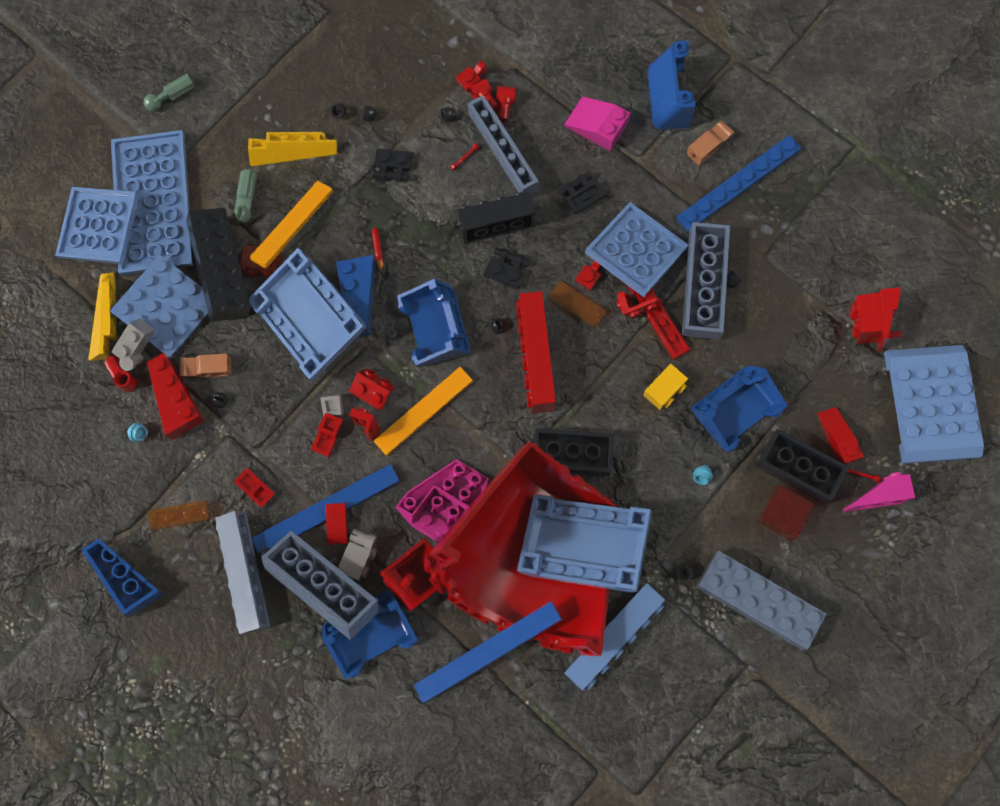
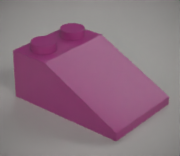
(598, 121)
(892, 491)

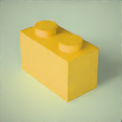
(665, 387)

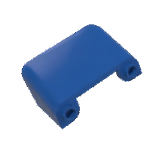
(668, 105)
(435, 322)
(739, 405)
(381, 633)

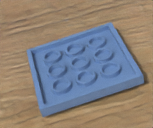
(97, 225)
(636, 249)
(166, 302)

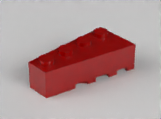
(173, 399)

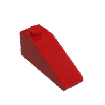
(840, 437)

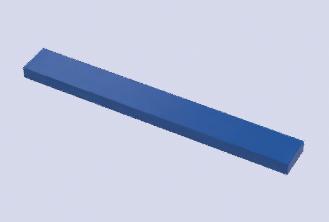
(316, 513)
(488, 652)

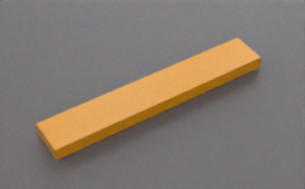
(291, 224)
(423, 411)

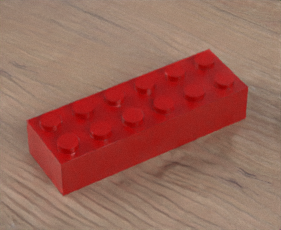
(537, 354)

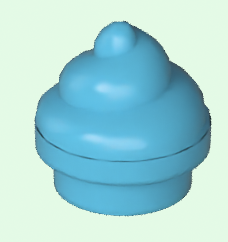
(137, 432)
(702, 475)

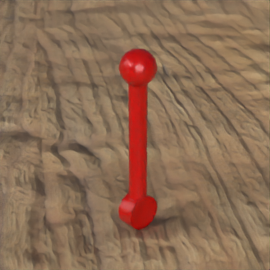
(475, 147)
(876, 478)

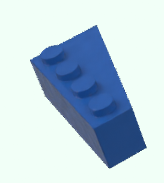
(356, 286)
(122, 581)

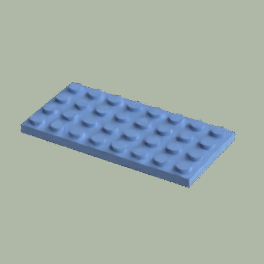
(158, 172)

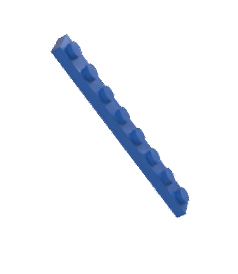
(739, 182)

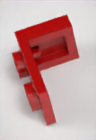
(625, 305)

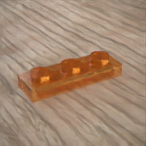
(577, 304)
(178, 515)

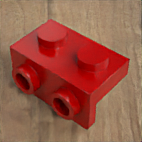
(372, 388)
(363, 418)

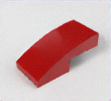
(327, 435)
(254, 487)
(336, 524)

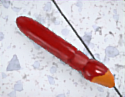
(377, 248)

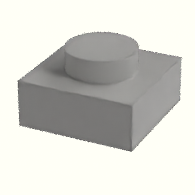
(332, 404)

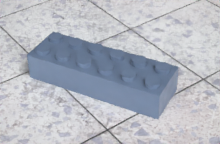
(706, 280)
(320, 584)
(761, 600)

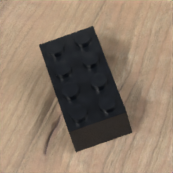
(496, 217)
(580, 451)
(801, 466)

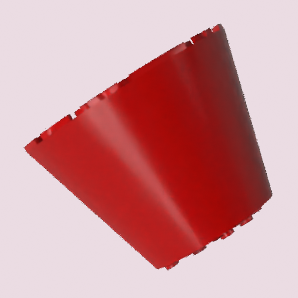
(483, 549)

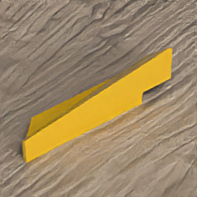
(289, 147)
(104, 321)

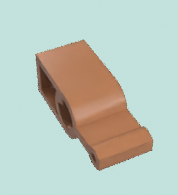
(709, 142)
(206, 366)

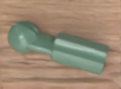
(171, 91)
(244, 196)

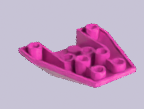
(442, 499)

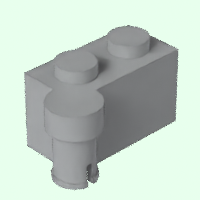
(132, 344)
(358, 555)

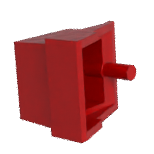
(873, 317)
(408, 578)

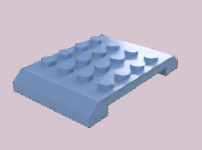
(307, 313)
(935, 404)
(585, 543)

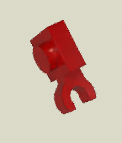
(470, 77)
(589, 276)

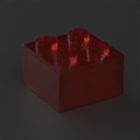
(785, 512)

